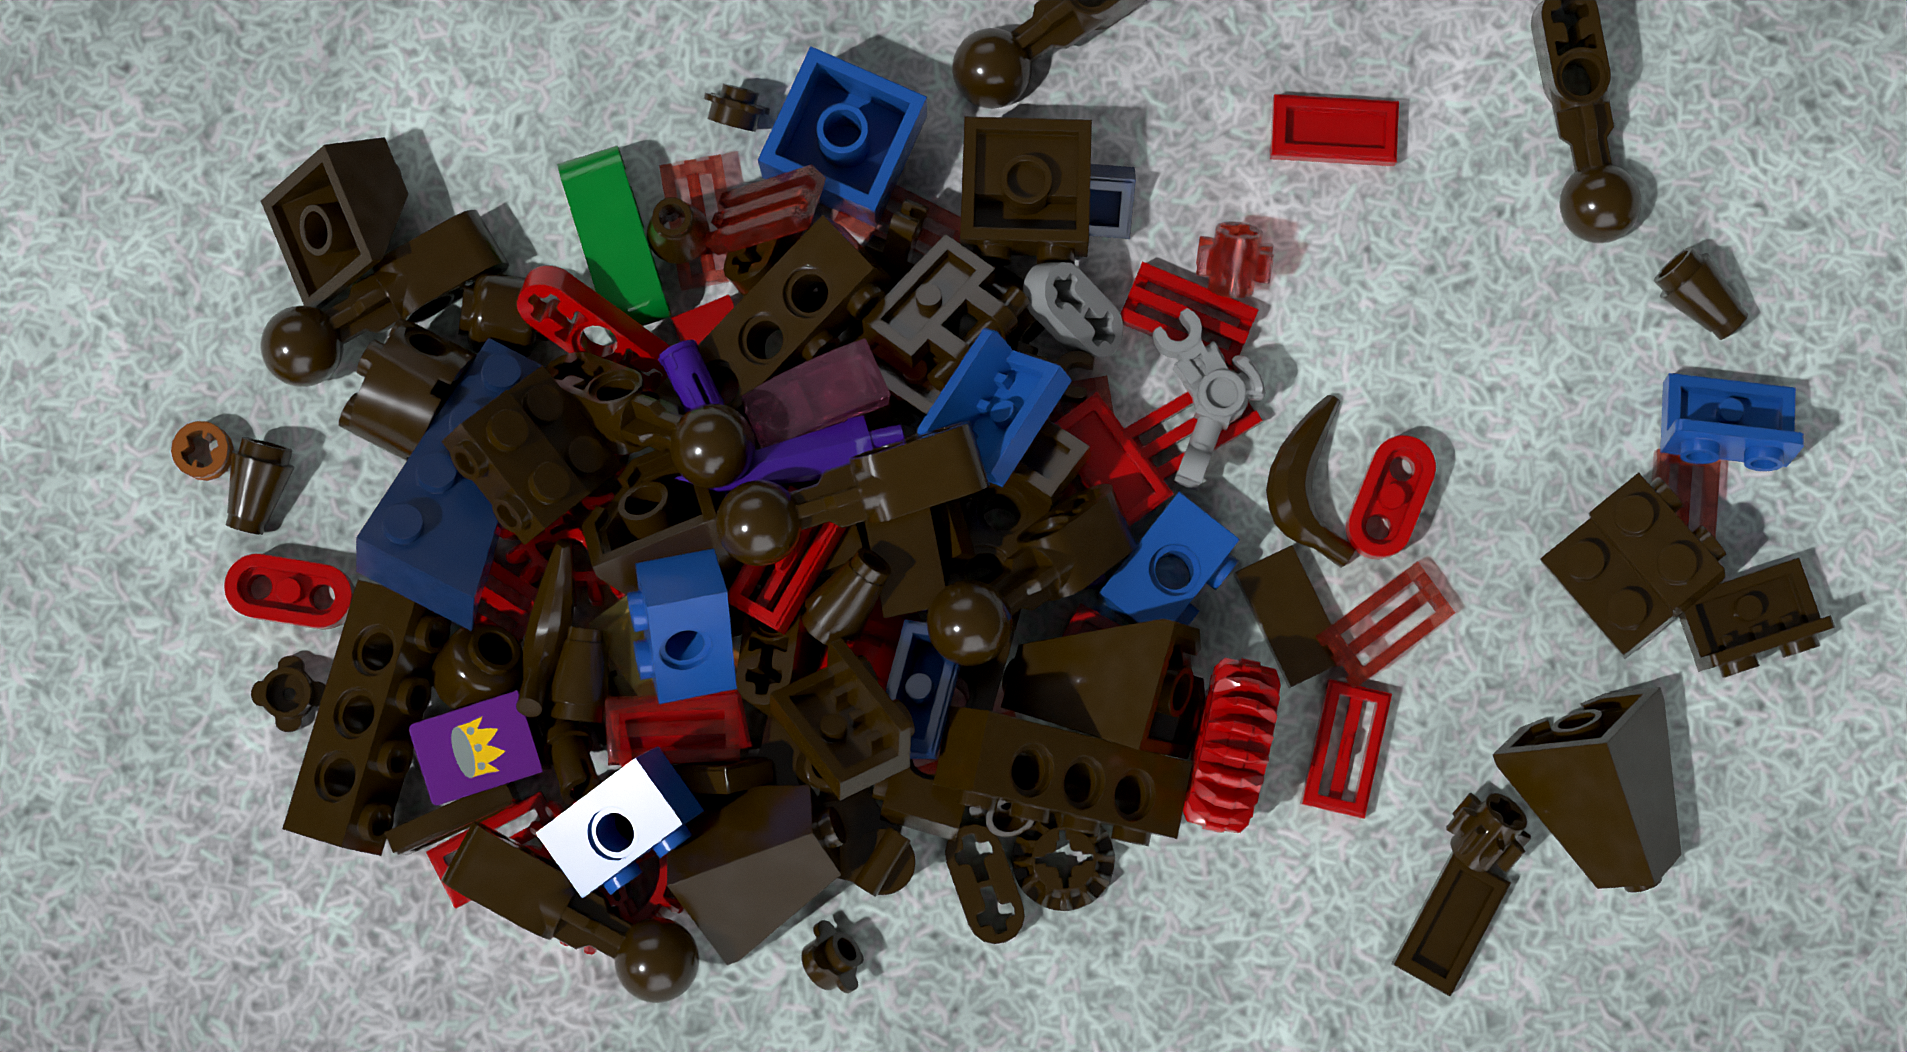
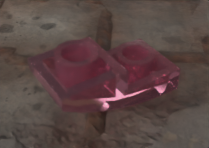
(816, 394)

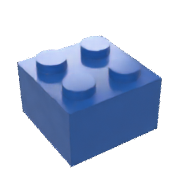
(849, 129)

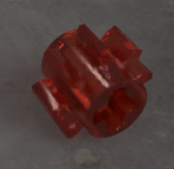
(1234, 259)

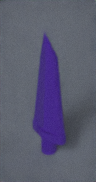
(813, 453)

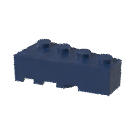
(433, 525)

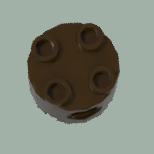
(403, 387)

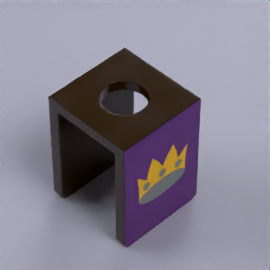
(477, 748)

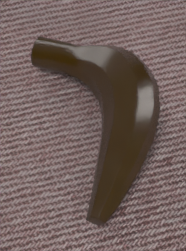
(1291, 485)
(547, 628)

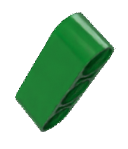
(613, 235)

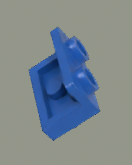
(1002, 397)
(1729, 421)

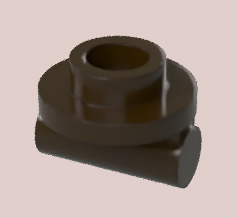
(882, 862)

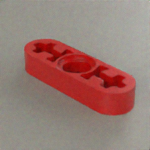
(592, 310)

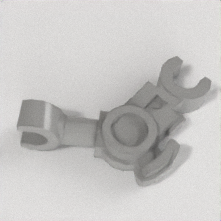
(1215, 391)

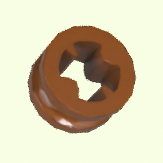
(183, 446)

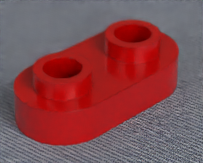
(1389, 498)
(291, 593)

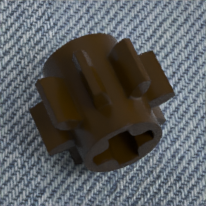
(1488, 832)

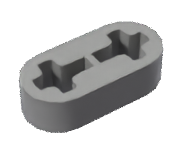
(1079, 301)

